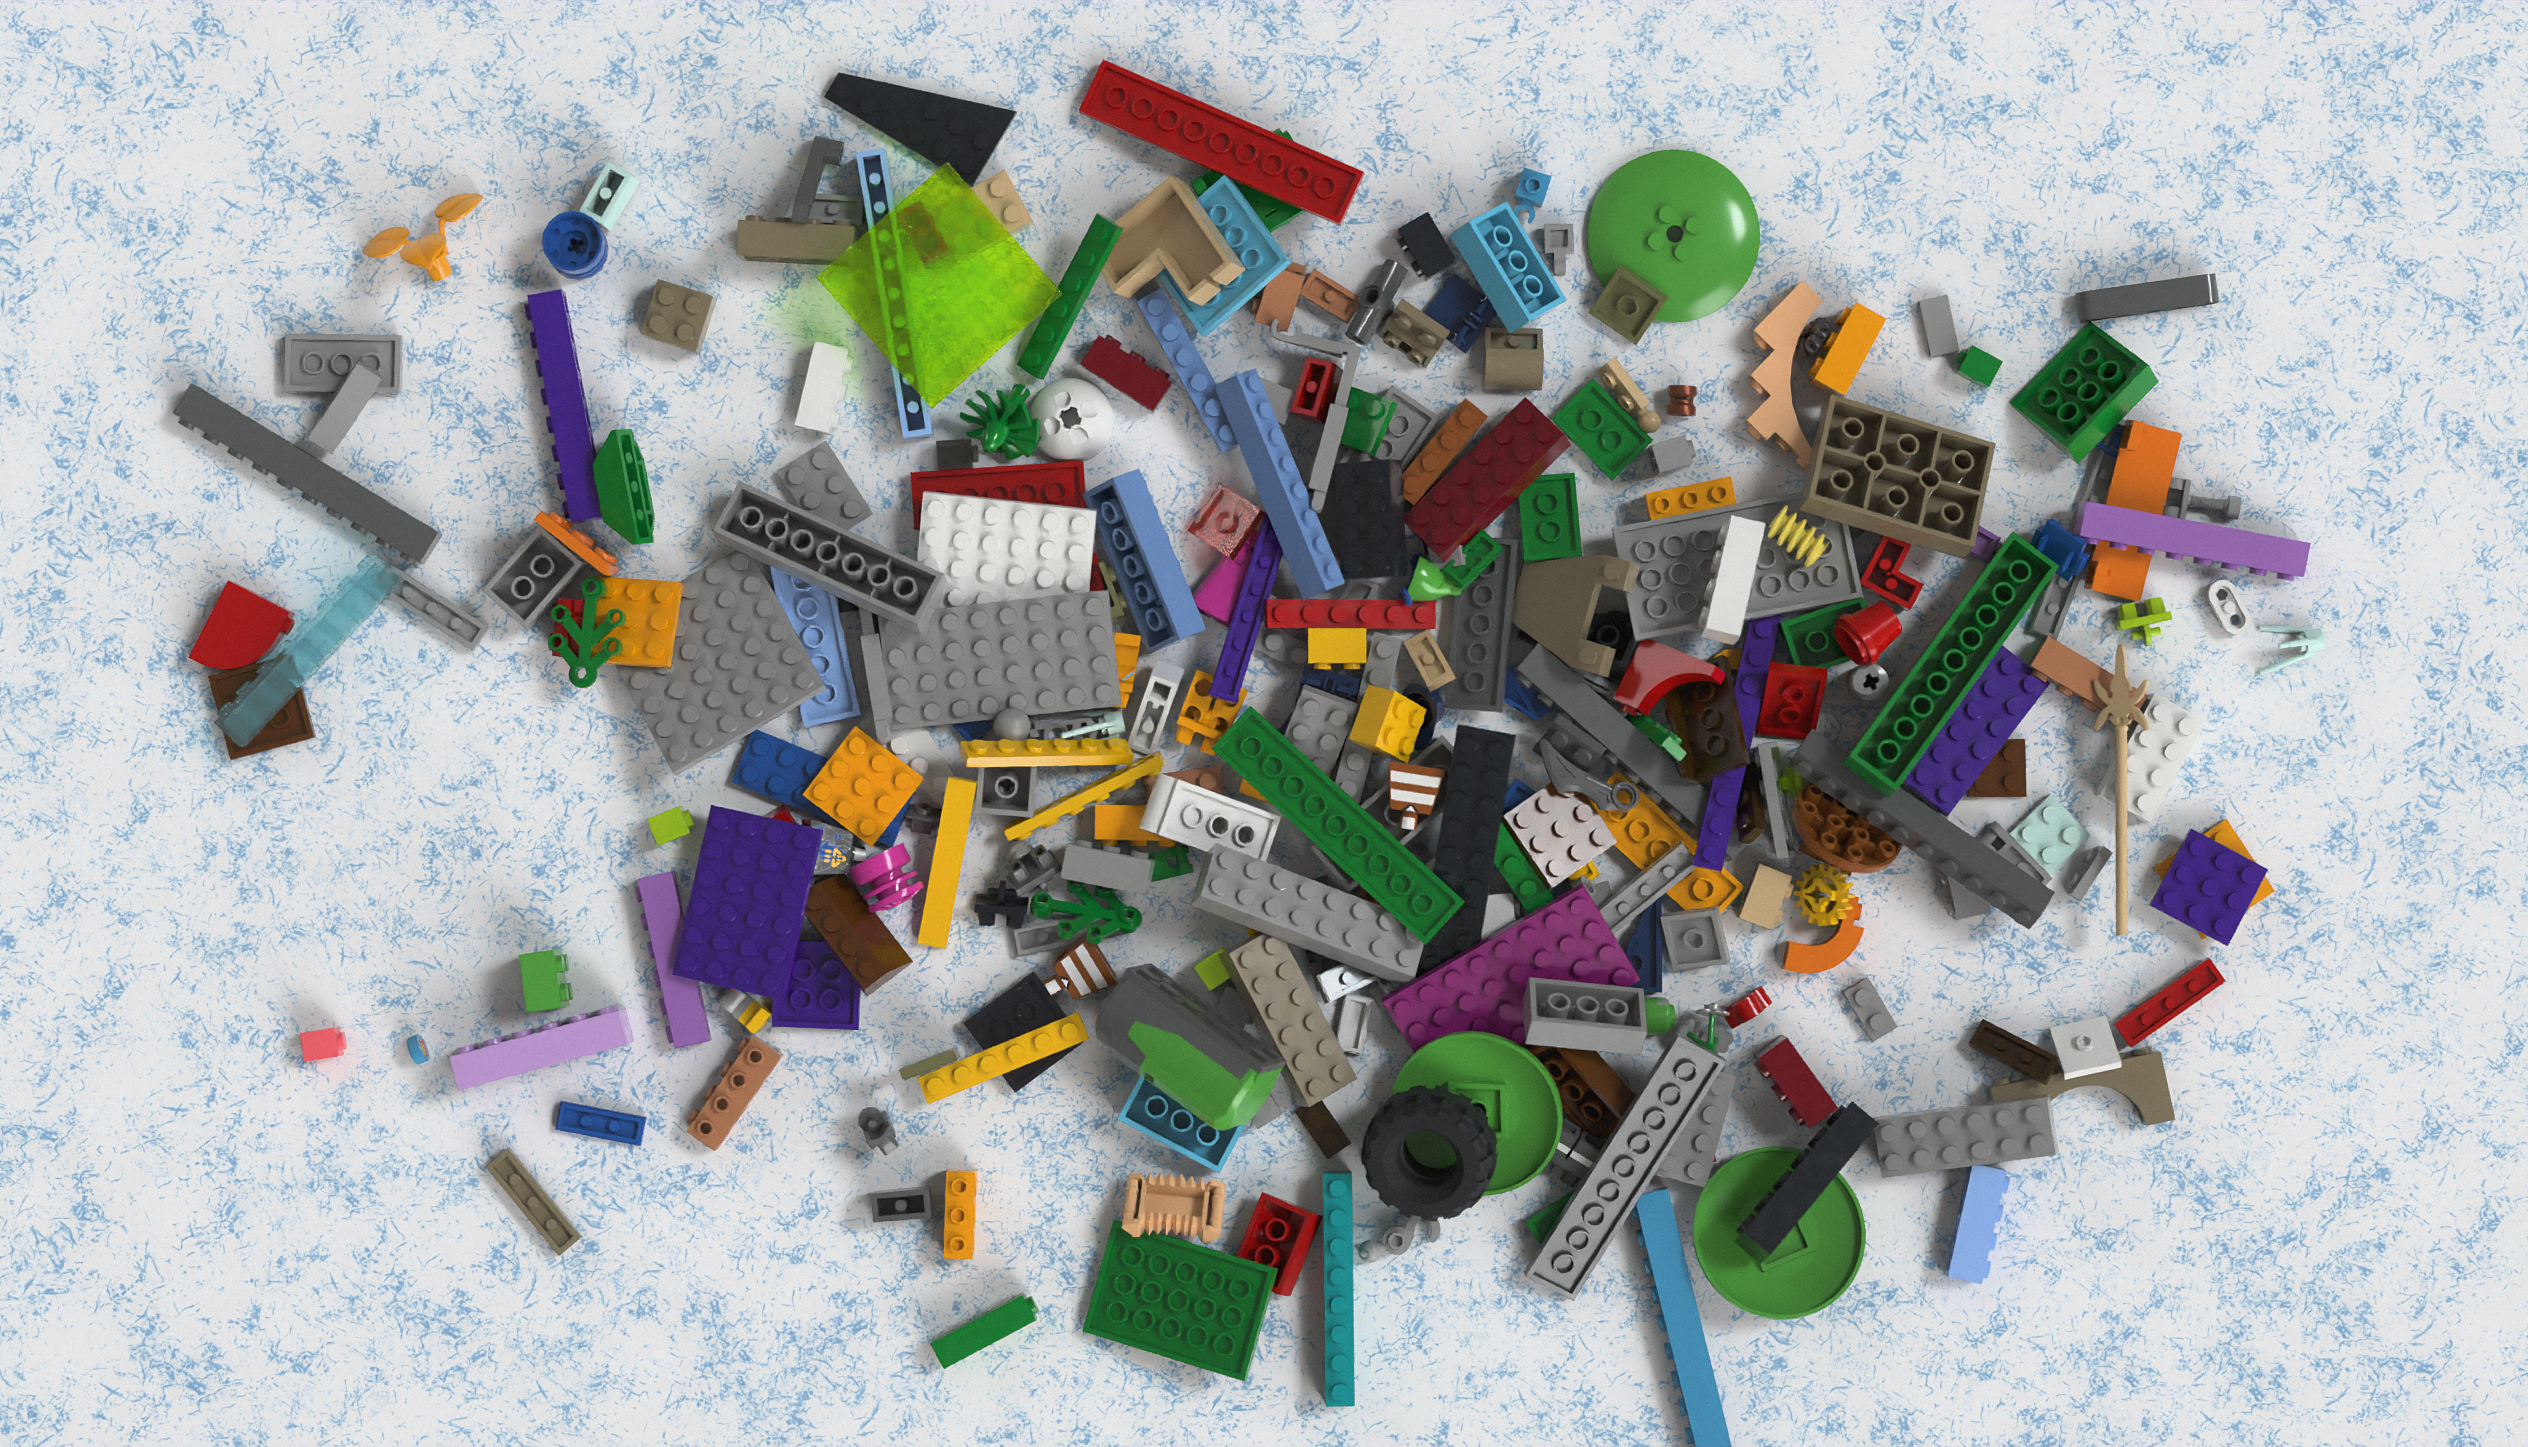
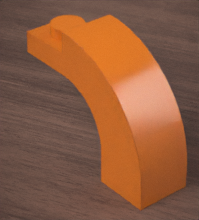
(1830, 953)

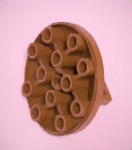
(1840, 834)

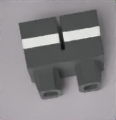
(1580, 1158)

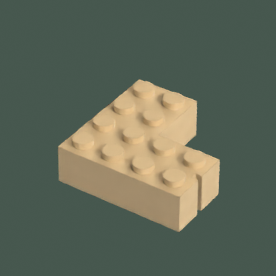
(1175, 234)

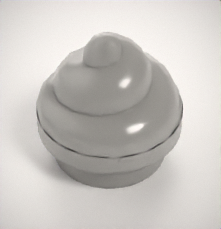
(1019, 851)

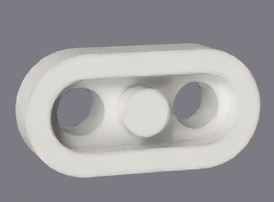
(2229, 606)

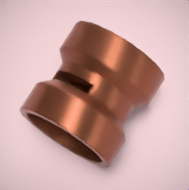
(1681, 407)

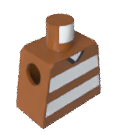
(1413, 791)
(1080, 970)

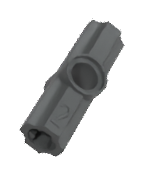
(1376, 302)

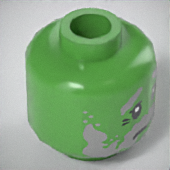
(1659, 1015)

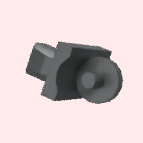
(1034, 873)
(878, 1129)

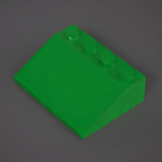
(2084, 391)

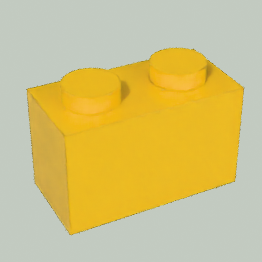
(1336, 646)

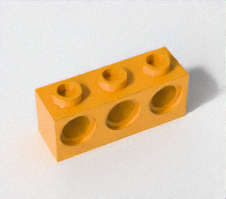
(1689, 498)
(960, 1214)

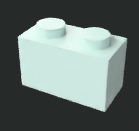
(609, 196)

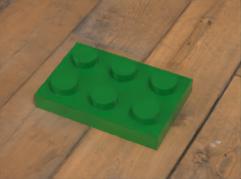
(1602, 429)
(1550, 519)

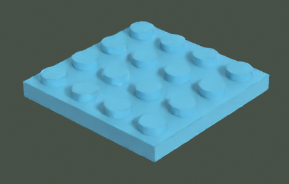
(1251, 244)

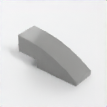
(344, 407)

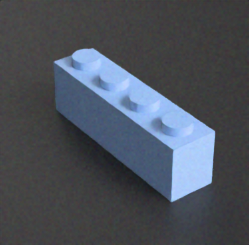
(1976, 1222)

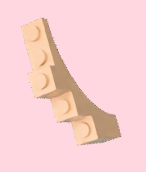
(1772, 377)

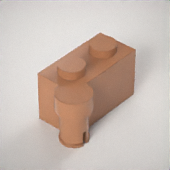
(1279, 298)

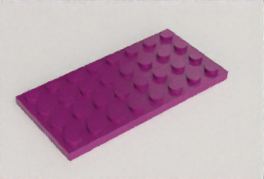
(1488, 981)

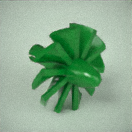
(1005, 425)

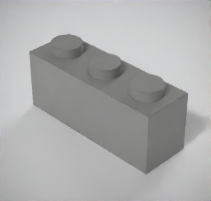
(1108, 867)

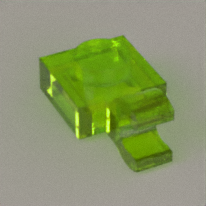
(1790, 782)

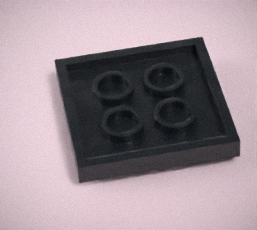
(1013, 1014)

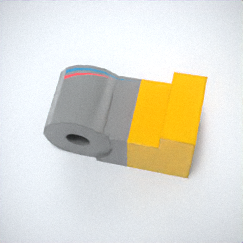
(744, 1008)

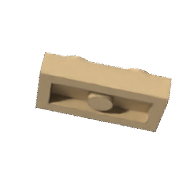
(1429, 660)

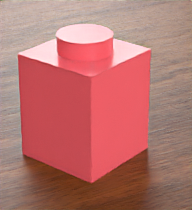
(323, 1043)

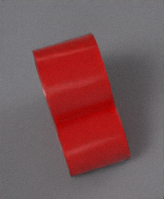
(1747, 1007)

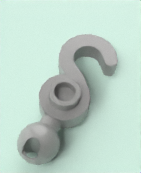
(1396, 1240)

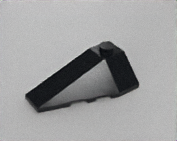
(1611, 630)

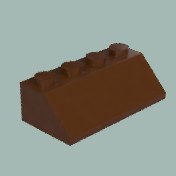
(853, 934)
(1587, 1086)

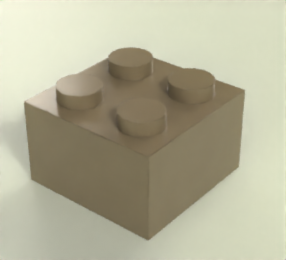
(678, 316)

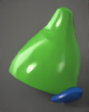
(1427, 582)

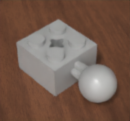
(992, 794)

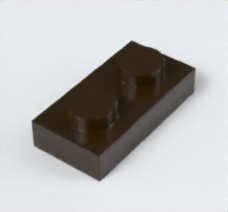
(1323, 1128)

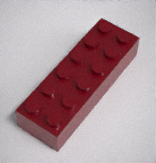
(1487, 480)

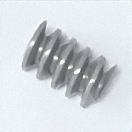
(1858, 676)

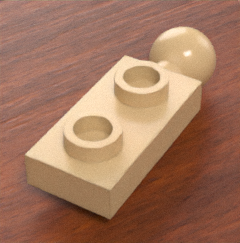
(1629, 395)

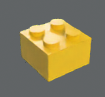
(1387, 724)

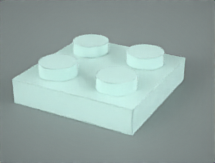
(2049, 834)

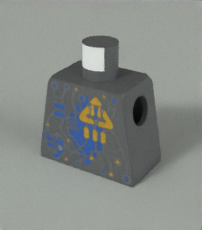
(835, 849)

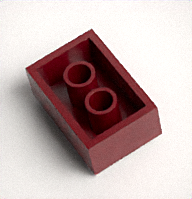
(1794, 1082)

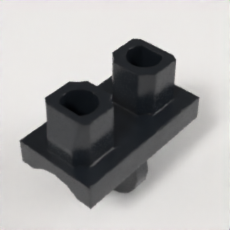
(1001, 902)

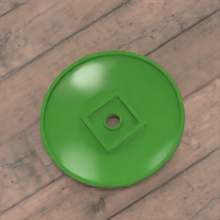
(1686, 193)
(1512, 1087)
(1806, 1268)

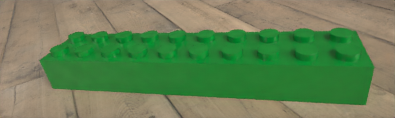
(1950, 665)

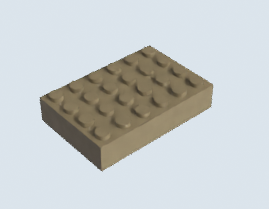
(1897, 476)

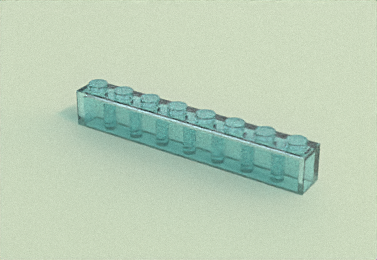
(308, 650)

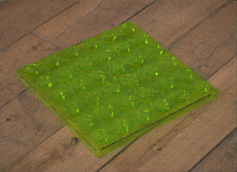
(939, 285)

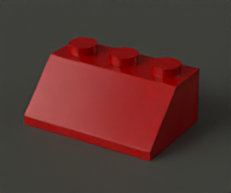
(1280, 1238)

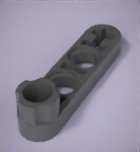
(822, 151)

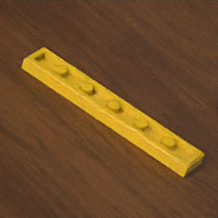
(947, 862)

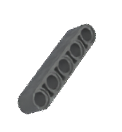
(2147, 297)

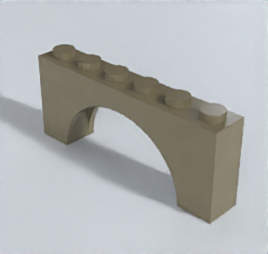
(2139, 1080)

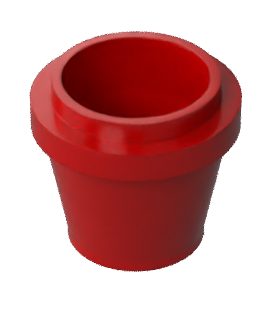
(1867, 632)

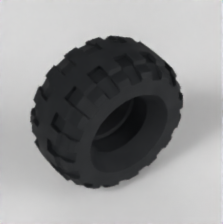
(1423, 1189)

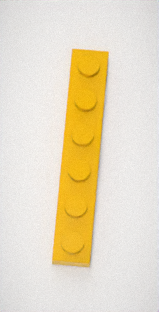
(1045, 752)
(1095, 791)
(1003, 1058)

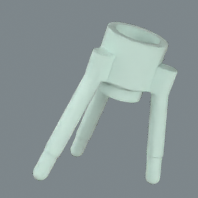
(2307, 641)
(1110, 723)

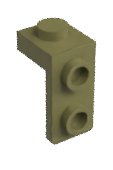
(1118, 598)

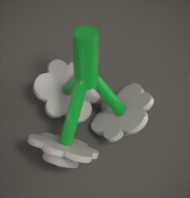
(1713, 1037)

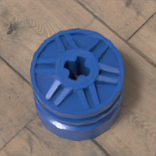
(560, 237)

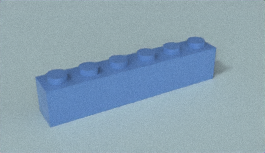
(1188, 366)

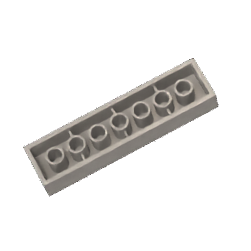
(830, 557)
(1306, 914)

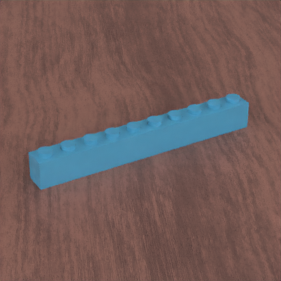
(1680, 1320)

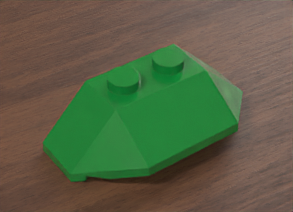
(624, 488)

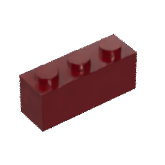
(1127, 372)

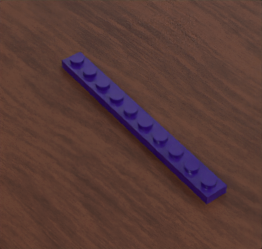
(1726, 788)

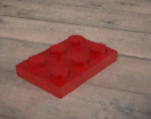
(1791, 700)

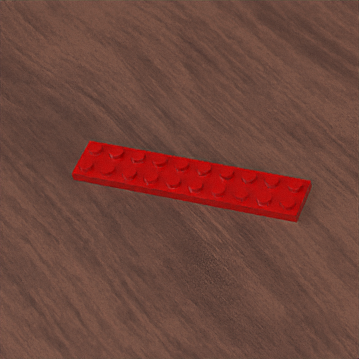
(1221, 142)

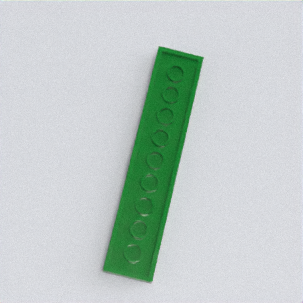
(1338, 825)

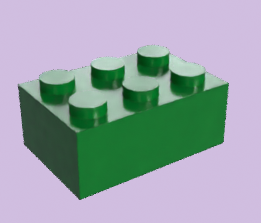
(1812, 639)

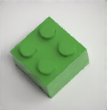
(545, 980)

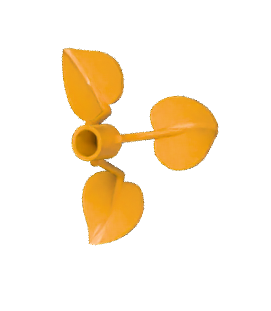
(430, 250)

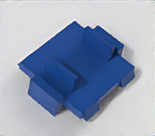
(2061, 548)

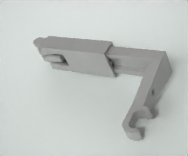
(1337, 412)
(875, 676)

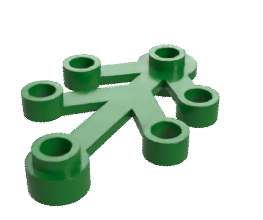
(587, 636)
(1089, 912)

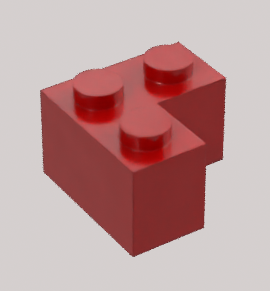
(1883, 577)

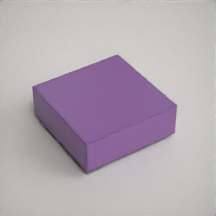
(1984, 545)

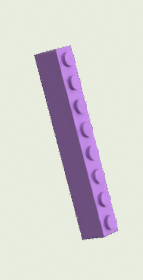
(2191, 539)

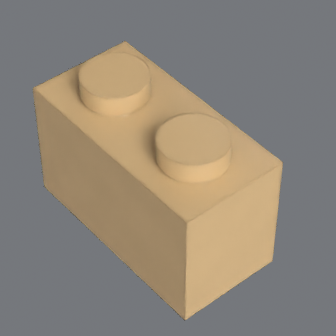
(1765, 896)

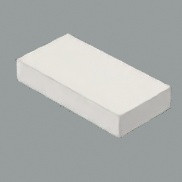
(1354, 1023)

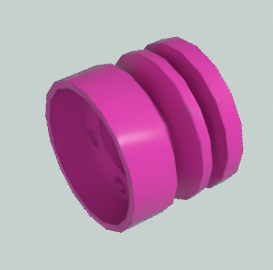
(886, 878)

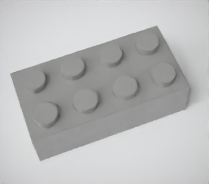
(1584, 1016)

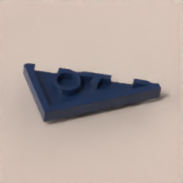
(1645, 949)

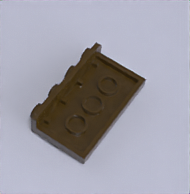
(1709, 725)

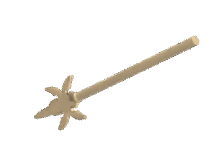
(2121, 706)

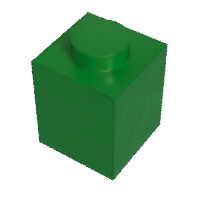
(1977, 366)

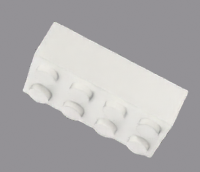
(1733, 579)
(2153, 756)

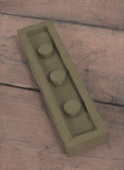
(534, 1201)

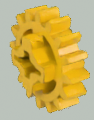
(1824, 880)

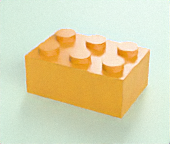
(1846, 350)

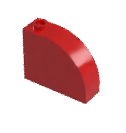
(241, 629)

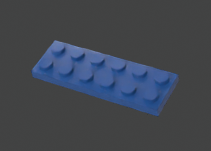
(785, 773)

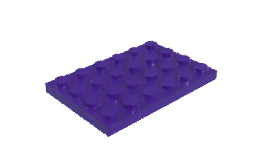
(1975, 731)
(747, 902)

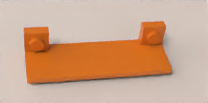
(2138, 484)

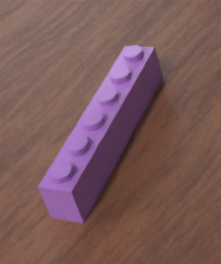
(682, 996)

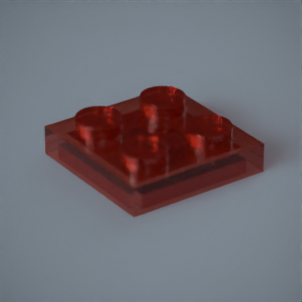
(1226, 521)

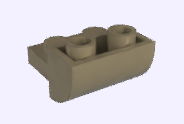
(1413, 334)
(1513, 359)

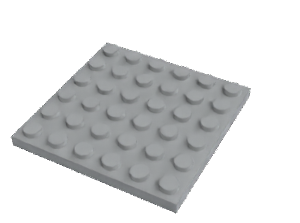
(729, 668)

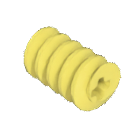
(1797, 536)

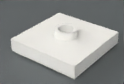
(2085, 1047)

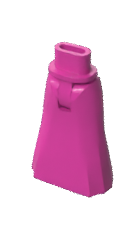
(1222, 586)

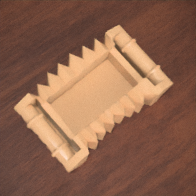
(1173, 1206)

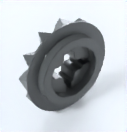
(1813, 338)

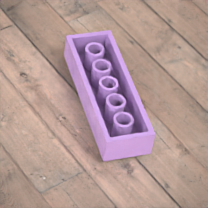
(541, 1049)

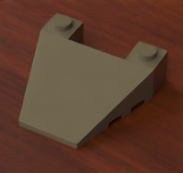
(1559, 601)

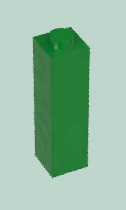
(985, 1330)

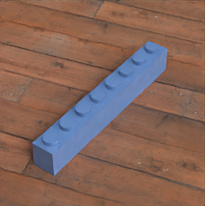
(1279, 484)

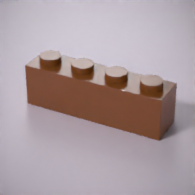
(1441, 451)

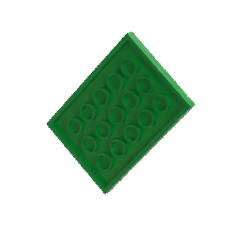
(1180, 1301)

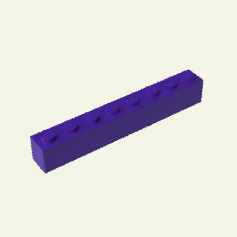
(566, 403)

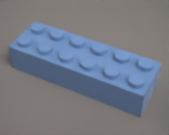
(1144, 561)

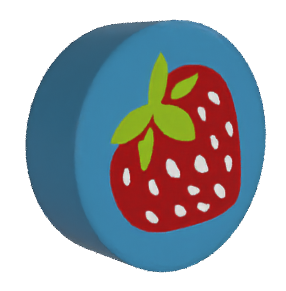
(418, 1049)

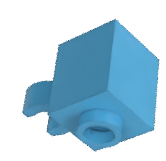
(1531, 191)

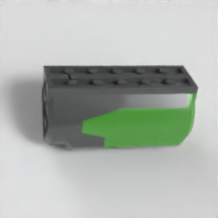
(1187, 1048)

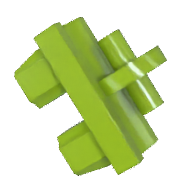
(2155, 613)

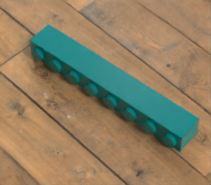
(1338, 1289)

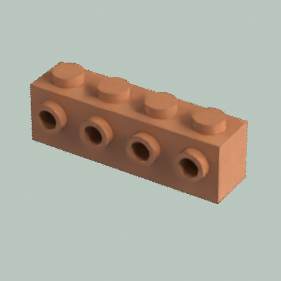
(734, 1093)

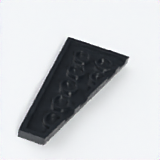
(926, 122)

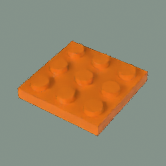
(578, 542)

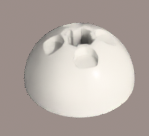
(1079, 438)

